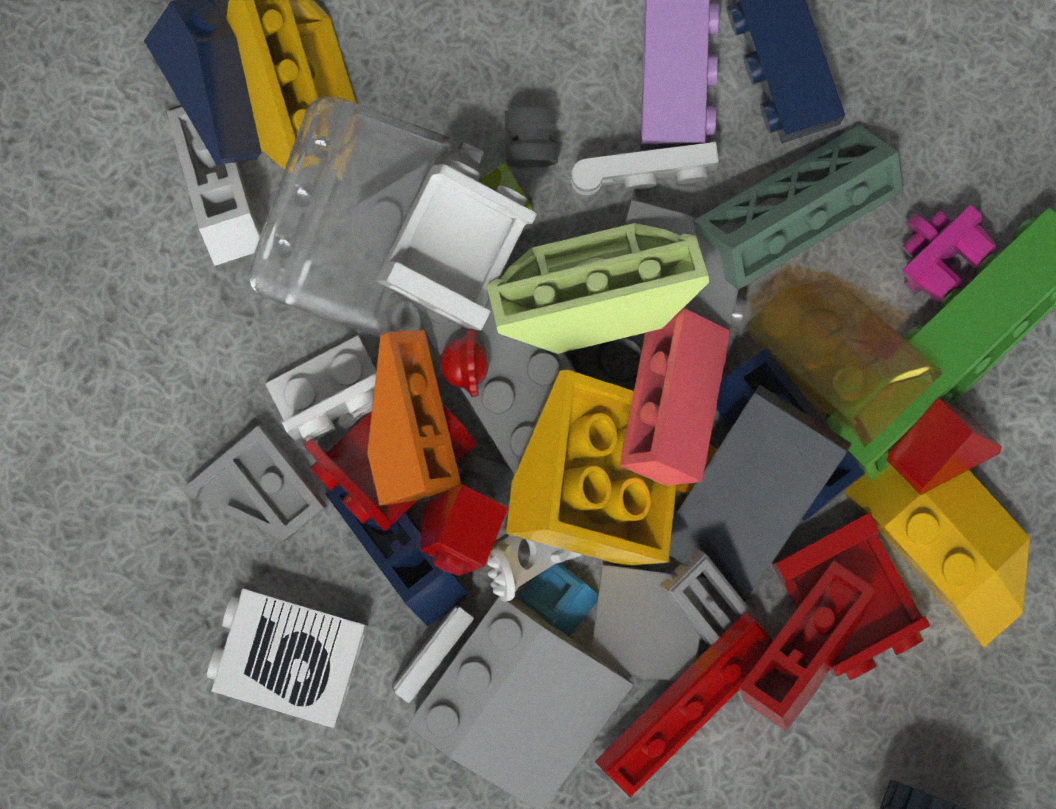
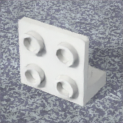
(325, 390)

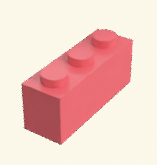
(675, 400)

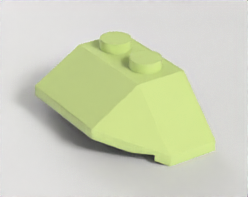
(597, 287)

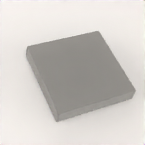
(641, 627)

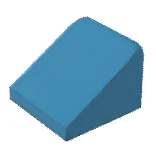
(560, 598)

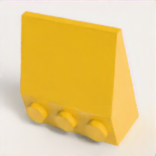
(572, 482)

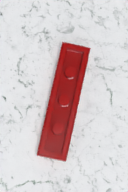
(685, 706)

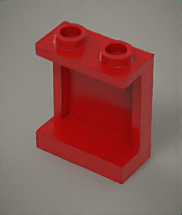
(891, 617)

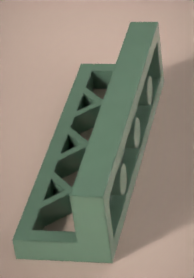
(811, 208)

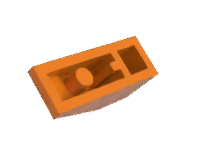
(408, 426)

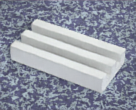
(432, 653)

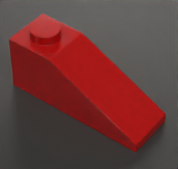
(807, 646)

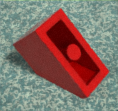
(460, 529)

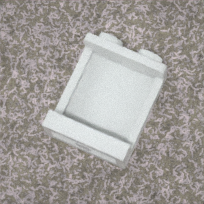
(455, 243)

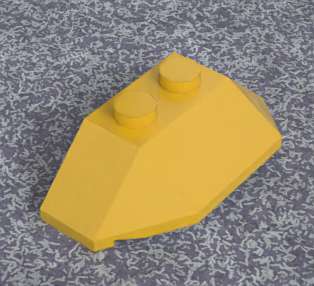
(287, 64)
(955, 543)

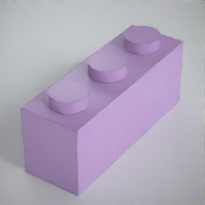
(678, 73)

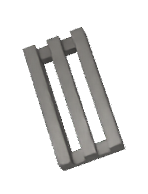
(687, 577)

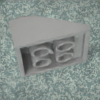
(520, 703)

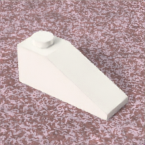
(216, 195)

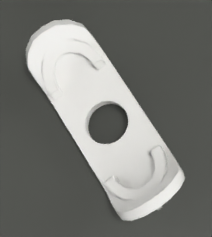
(506, 567)

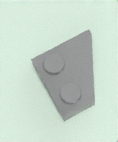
(259, 486)

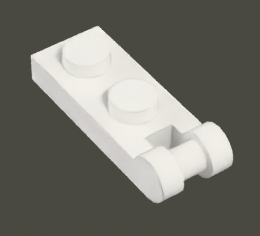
(642, 168)

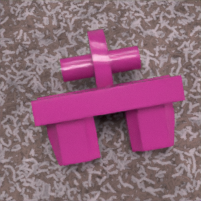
(929, 267)

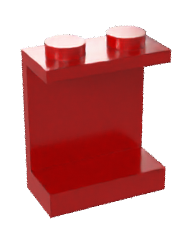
(350, 468)

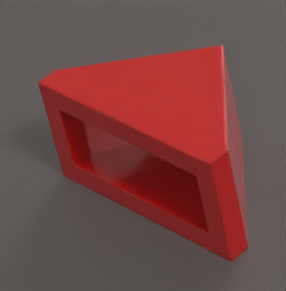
(941, 447)

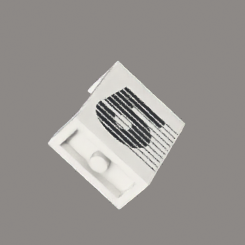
(286, 657)

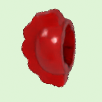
(465, 363)

